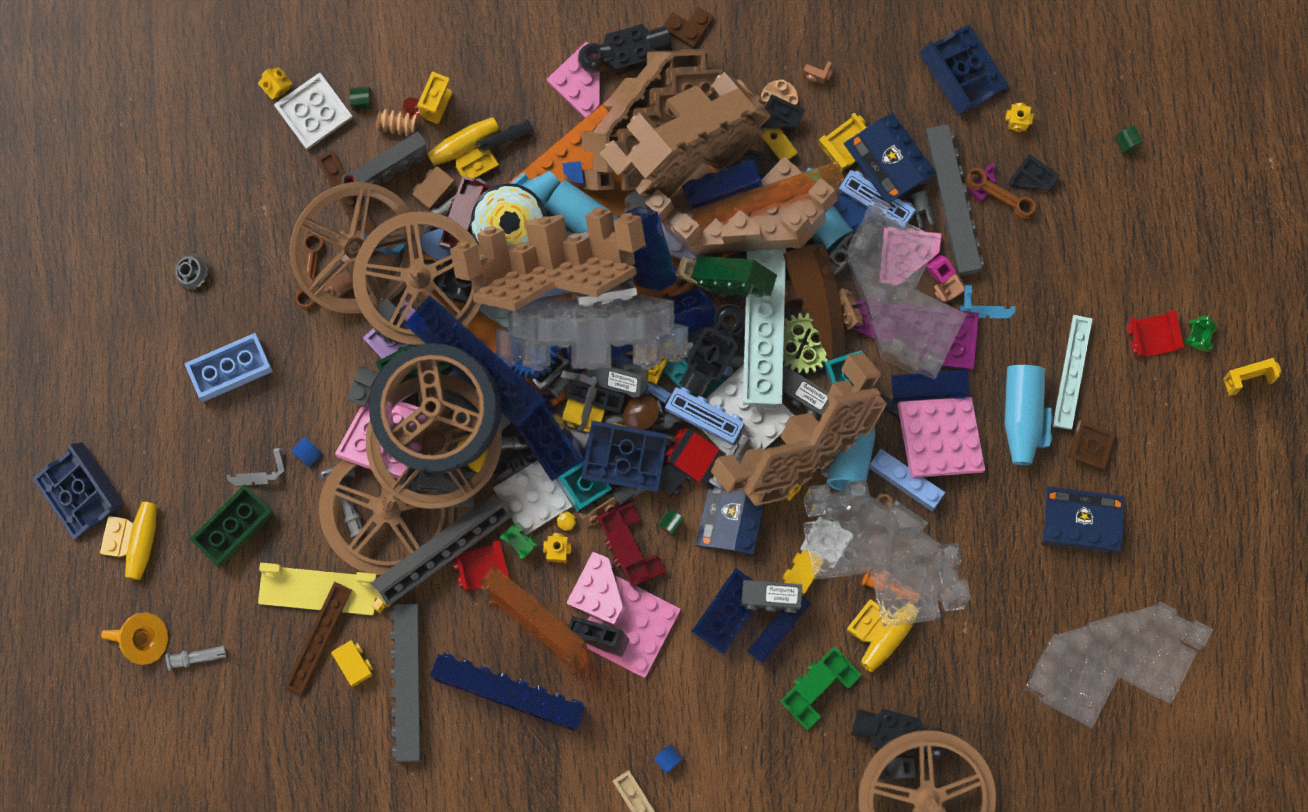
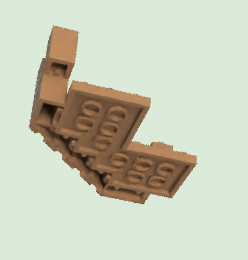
(662, 78)
(702, 133)
(769, 228)
(551, 259)
(809, 443)

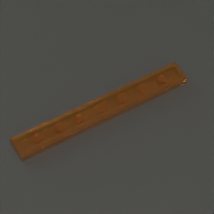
(766, 194)

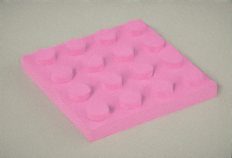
(941, 437)
(354, 442)
(645, 623)

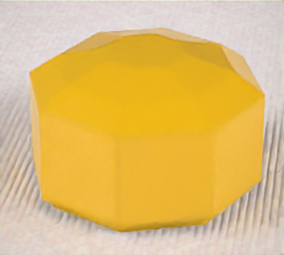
(566, 521)

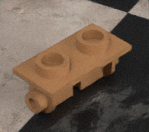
(850, 316)
(605, 504)

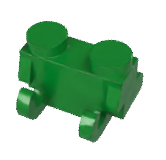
(1201, 333)
(519, 540)

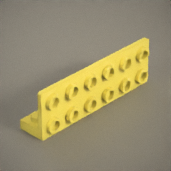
(310, 588)

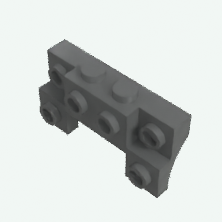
(439, 483)

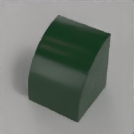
(360, 98)
(1128, 139)
(671, 522)

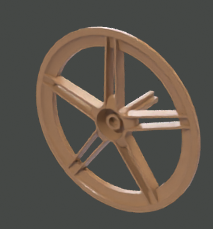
(349, 245)
(417, 277)
(433, 443)
(385, 510)
(927, 797)

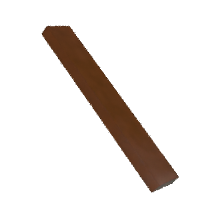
(334, 172)
(318, 638)

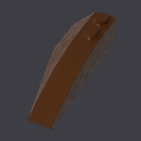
(817, 286)

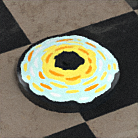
(506, 208)

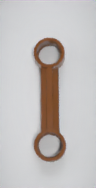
(1000, 193)
(310, 264)

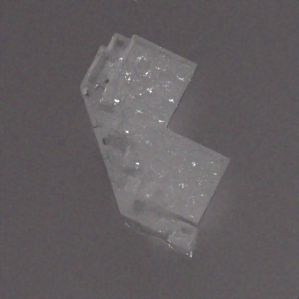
(886, 268)
(592, 331)
(867, 537)
(1138, 647)

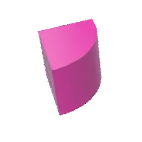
(940, 268)

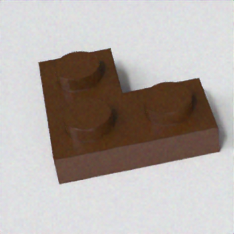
(691, 30)

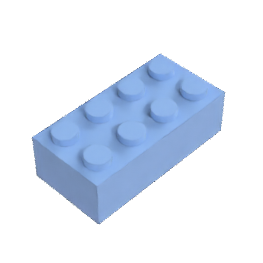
(228, 367)

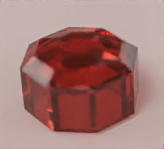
(410, 106)

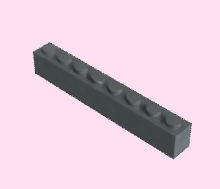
(953, 200)
(441, 549)
(407, 683)

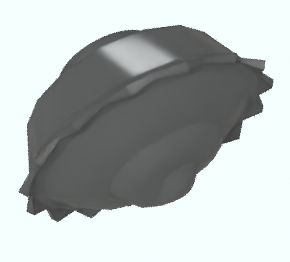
(191, 271)

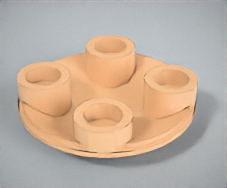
(780, 89)

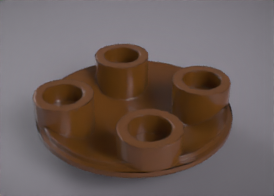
(640, 411)

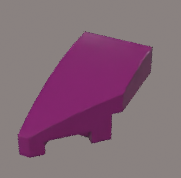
(980, 194)

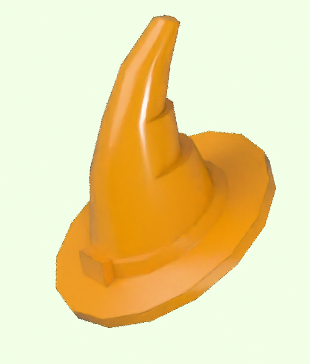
(140, 638)

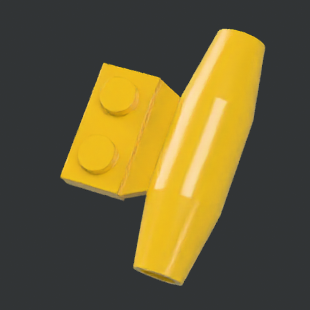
(463, 148)
(131, 539)
(883, 640)

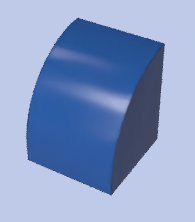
(573, 173)
(307, 452)
(668, 758)

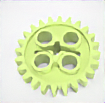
(795, 340)

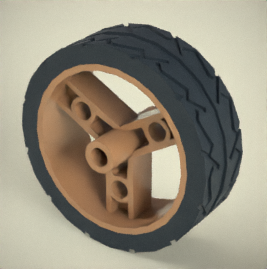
(397, 439)

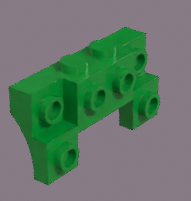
(815, 682)

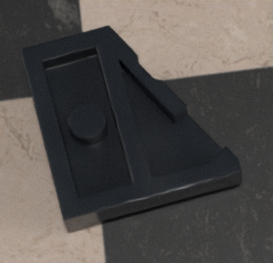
(782, 114)
(1034, 175)

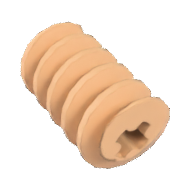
(396, 123)

